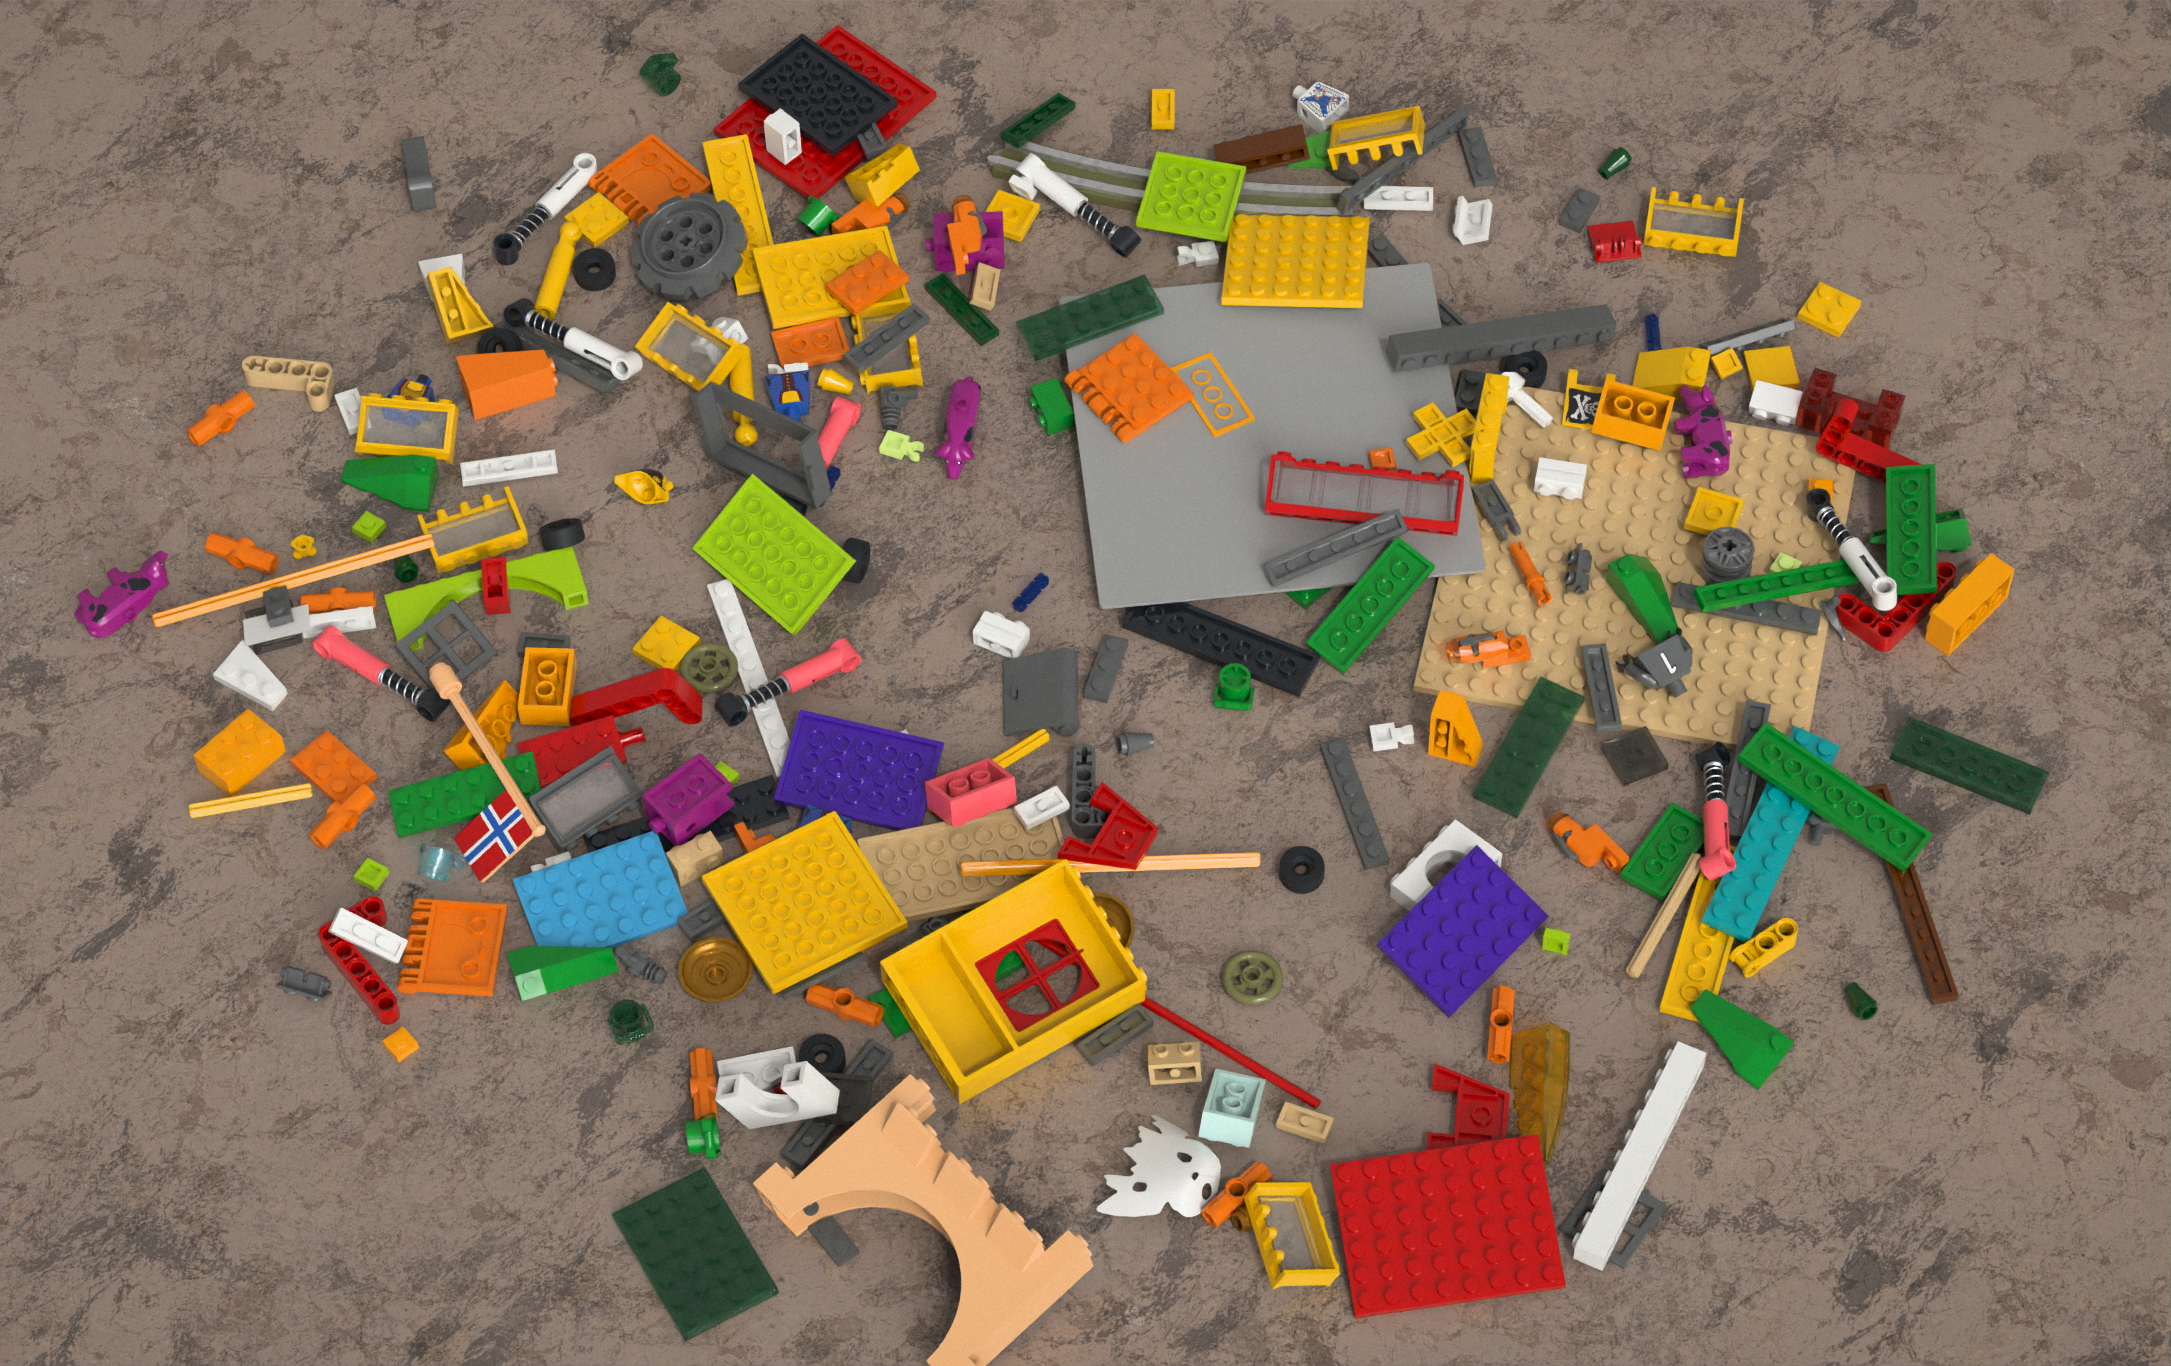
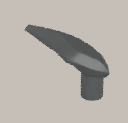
(1345, 173)
(1831, 614)

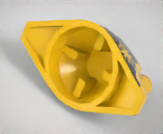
(645, 485)

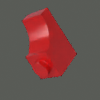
(495, 586)

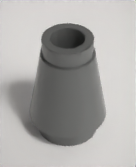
(1133, 742)

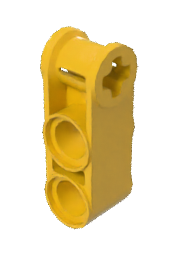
(1753, 957)

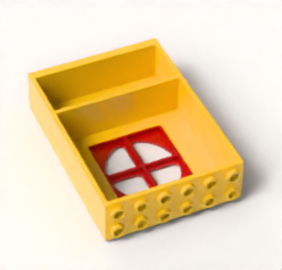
(951, 992)

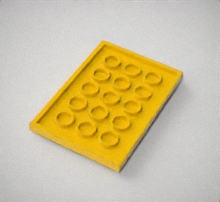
(797, 271)

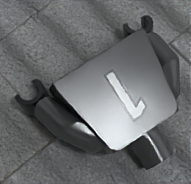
(1662, 664)

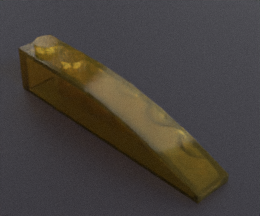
(1540, 1082)

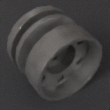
(1726, 555)

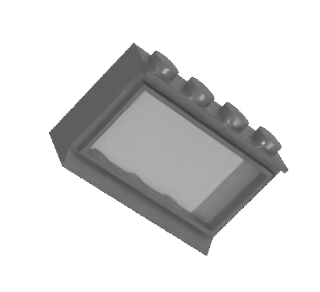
(585, 800)

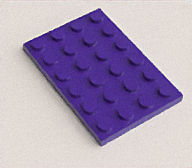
(858, 771)
(1462, 931)

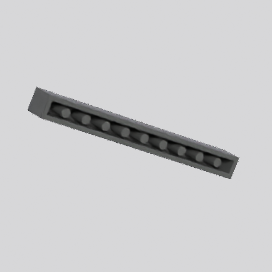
(1500, 337)

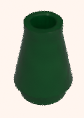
(1616, 162)
(405, 568)
(1861, 1002)

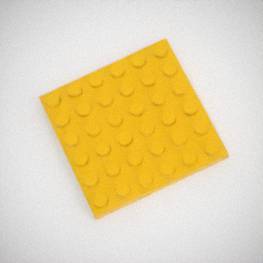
(1296, 261)
(804, 902)

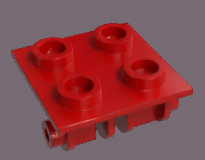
(1615, 241)

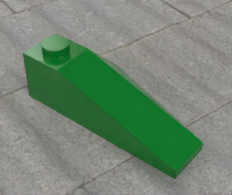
(401, 479)
(1951, 532)
(1644, 594)
(554, 968)
(1746, 1040)

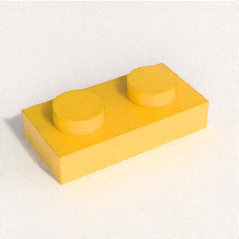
(1163, 109)

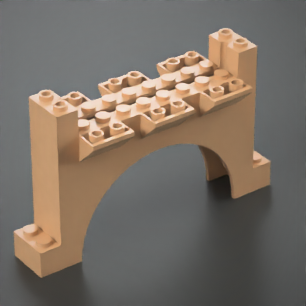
(901, 1167)

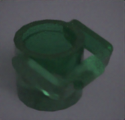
(659, 73)
(628, 1021)

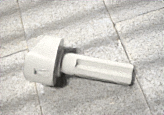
(1525, 401)

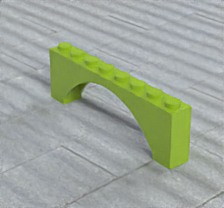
(547, 573)

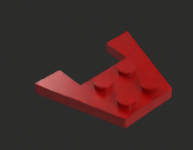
(1122, 838)
(1479, 1110)

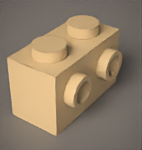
(695, 858)
(1175, 1063)

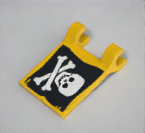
(1581, 402)

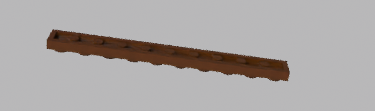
(1920, 924)

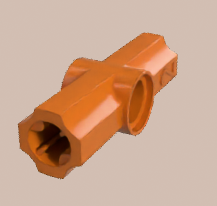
(220, 418)
(242, 553)
(338, 599)
(342, 816)
(834, 1000)
(1500, 1036)
(703, 1083)
(1225, 1204)

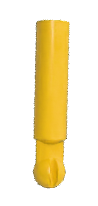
(558, 270)
(742, 383)

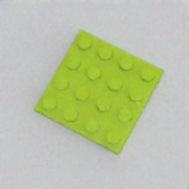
(1191, 196)

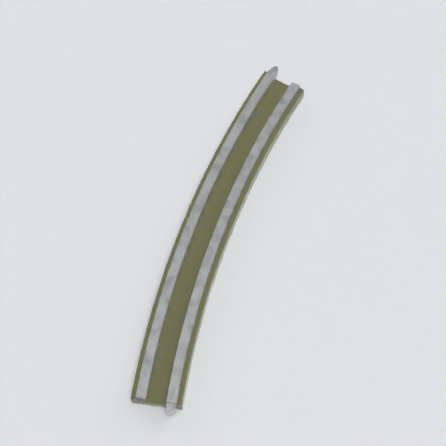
(1124, 185)

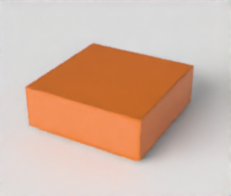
(1383, 458)

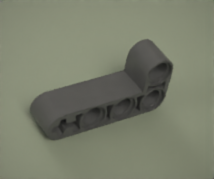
(418, 173)
(1084, 792)

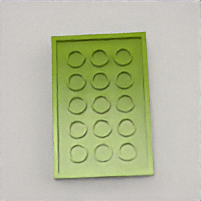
(774, 554)

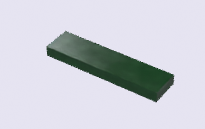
(1038, 120)
(958, 306)

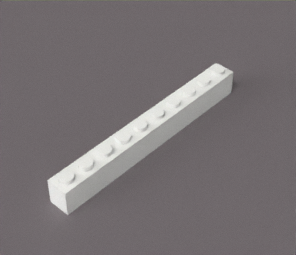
(1639, 1156)

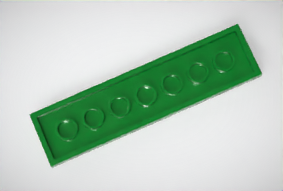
(1835, 797)

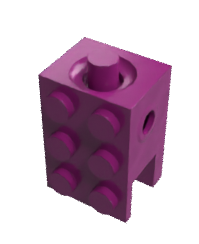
(991, 248)
(687, 800)

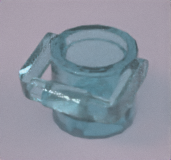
(438, 862)

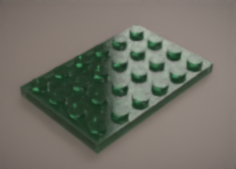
(695, 1254)

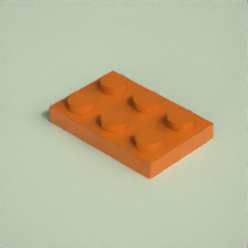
(867, 282)
(811, 343)
(332, 767)

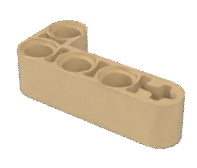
(292, 374)

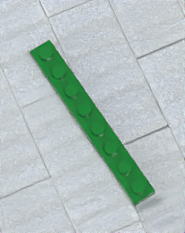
(1774, 585)

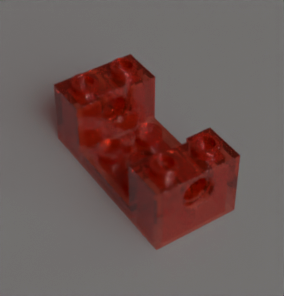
(1871, 422)

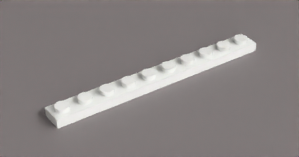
(750, 671)

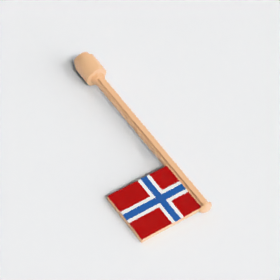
(509, 819)

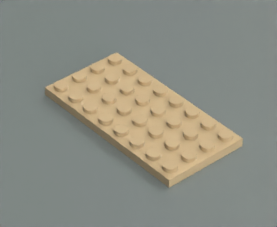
(924, 862)

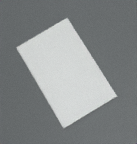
(258, 629)

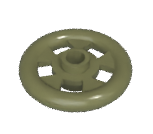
(708, 685)
(1254, 958)

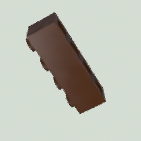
(1265, 149)

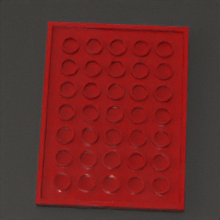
(814, 169)
(1447, 1226)

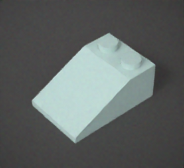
(1231, 1108)

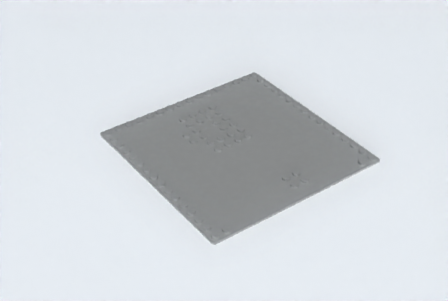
(1187, 510)

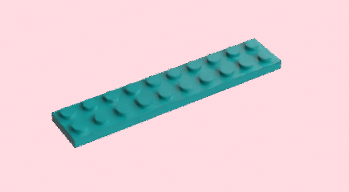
(1763, 851)

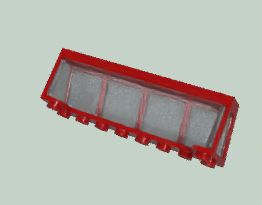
(1360, 494)

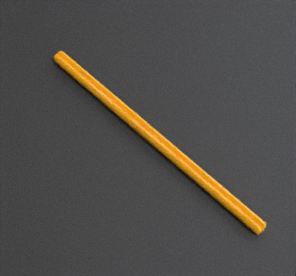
(293, 579)
(1150, 862)

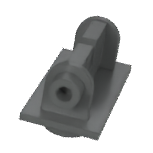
(1578, 561)
(314, 987)

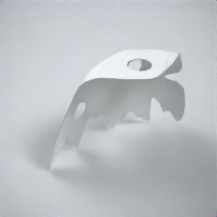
(1164, 1174)

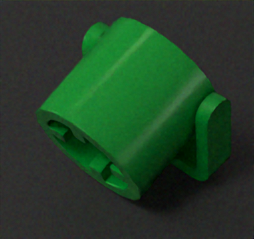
(817, 216)
(1234, 688)
(704, 1136)

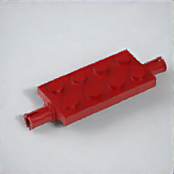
(570, 747)

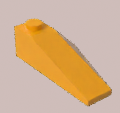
(495, 720)

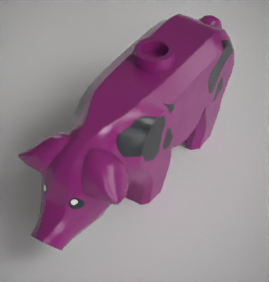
(960, 425)
(1709, 438)
(123, 598)

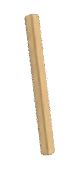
(1664, 916)

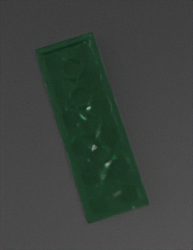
(1089, 317)
(1528, 747)
(1969, 765)

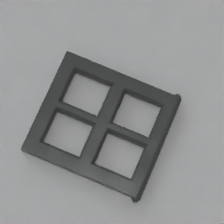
(445, 647)
(1638, 1233)

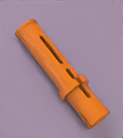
(1534, 580)

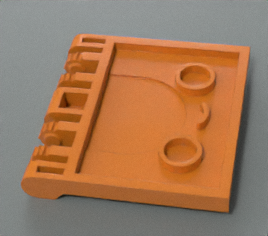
(647, 178)
(1131, 385)
(455, 950)

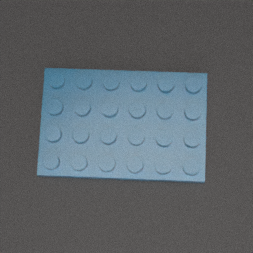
(603, 896)

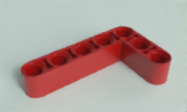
(1853, 451)
(1854, 612)
(639, 693)
(356, 963)

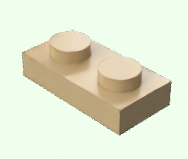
(984, 286)
(1305, 1122)

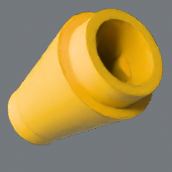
(834, 382)

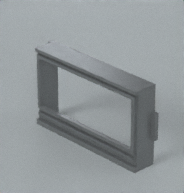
(807, 487)

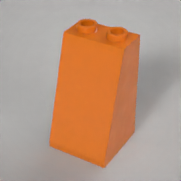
(506, 380)

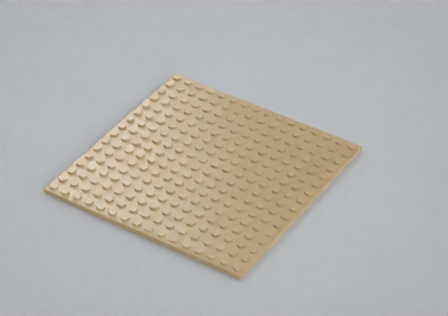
(1639, 507)

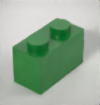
(1051, 407)

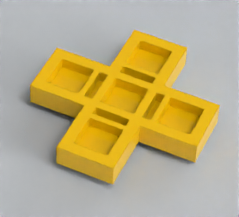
(1442, 434)

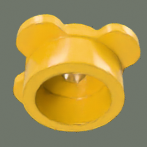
(301, 542)

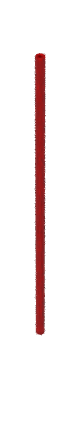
(1208, 1039)

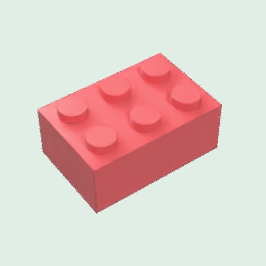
(971, 792)

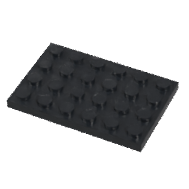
(819, 93)

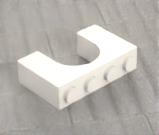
(1449, 847)
(807, 1097)

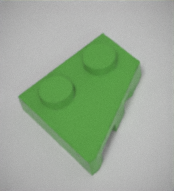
(1318, 152)

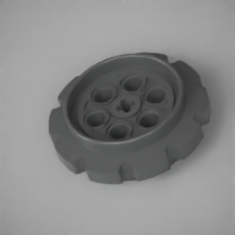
(688, 234)

